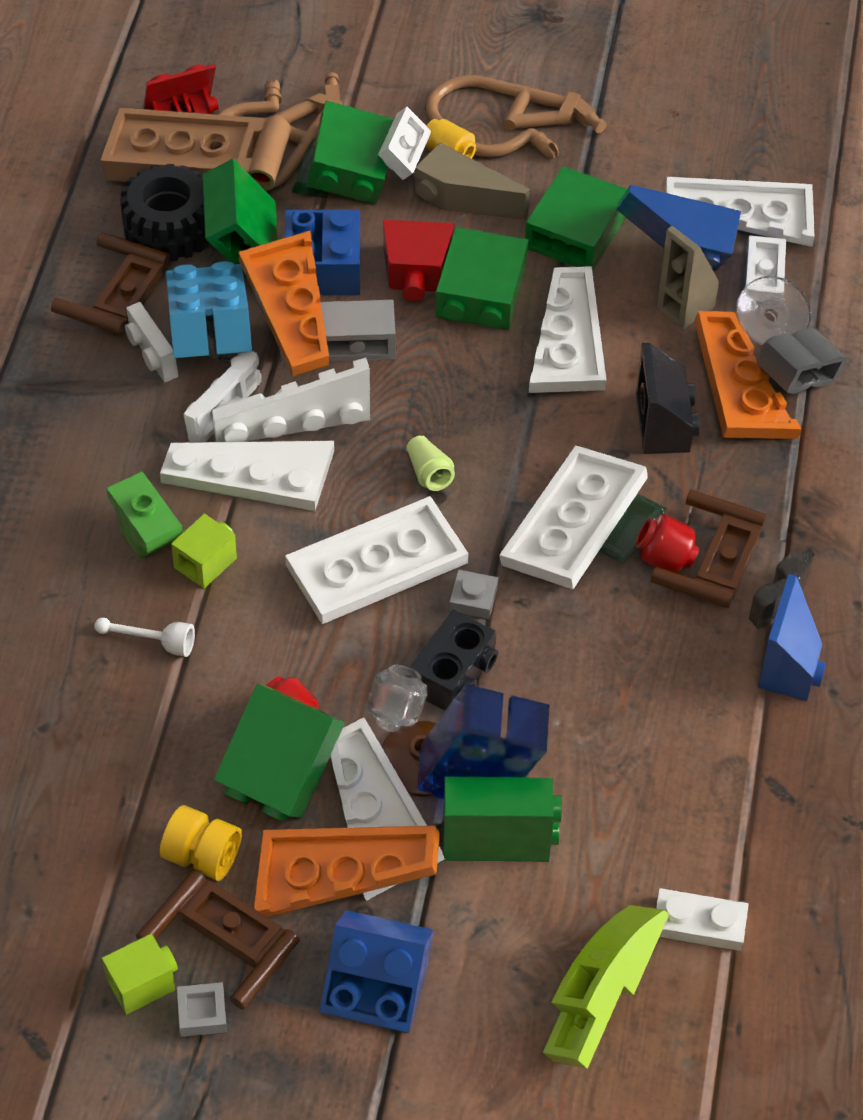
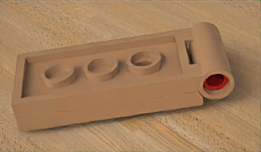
(196, 141)

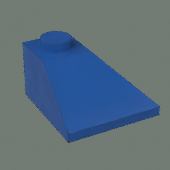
(793, 647)

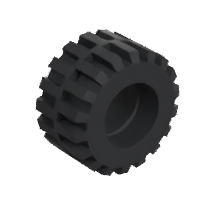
(165, 210)

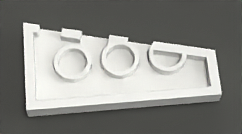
(765, 207)
(570, 336)
(295, 409)
(260, 471)
(370, 786)

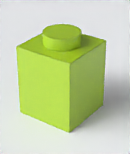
(204, 550)
(140, 973)

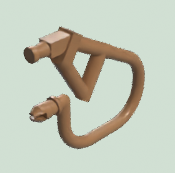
(310, 105)
(570, 108)

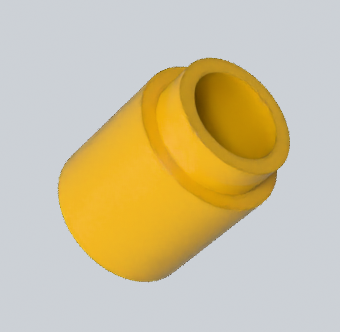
(452, 136)

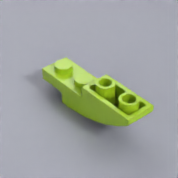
(602, 971)

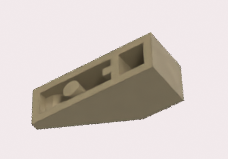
(468, 186)
(685, 280)

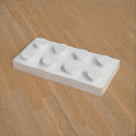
(573, 517)
(376, 559)

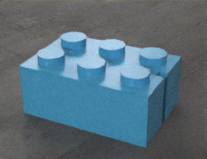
(204, 293)

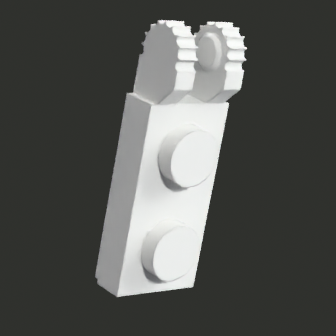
(232, 386)

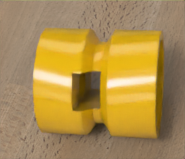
(198, 842)

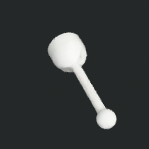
(176, 637)

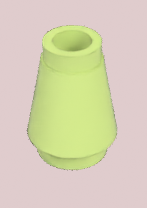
(430, 464)

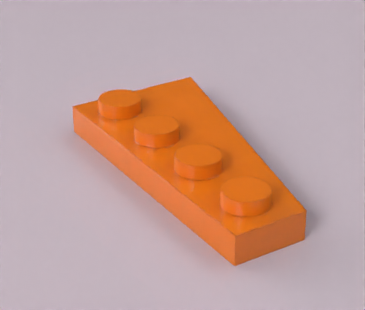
(739, 386)
(333, 863)

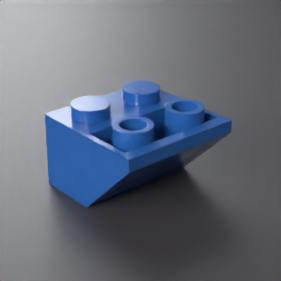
(334, 247)
(376, 970)

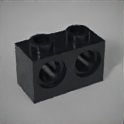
(446, 658)

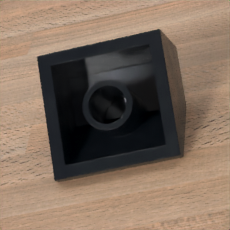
(664, 403)

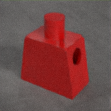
(415, 255)

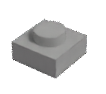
(473, 594)
(201, 1009)

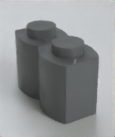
(801, 360)

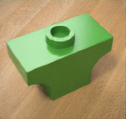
(143, 515)

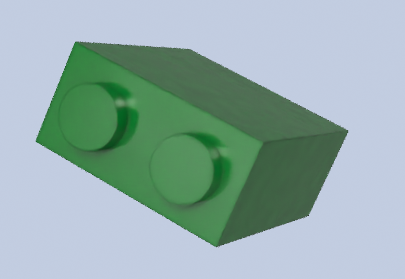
(347, 152)
(236, 211)
(575, 219)
(482, 278)
(278, 753)
(500, 819)

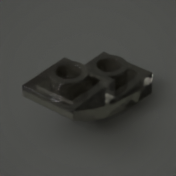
(768, 597)

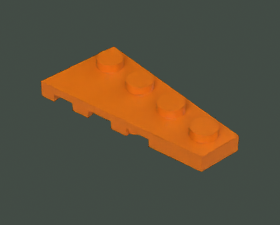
(289, 297)

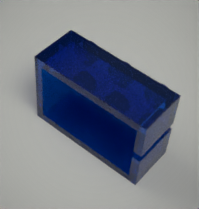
(470, 740)

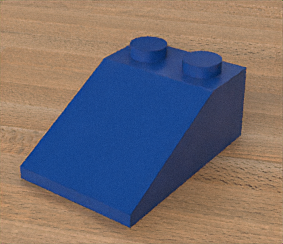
(704, 223)

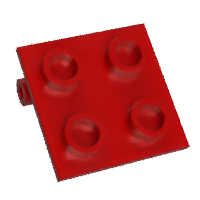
(182, 89)

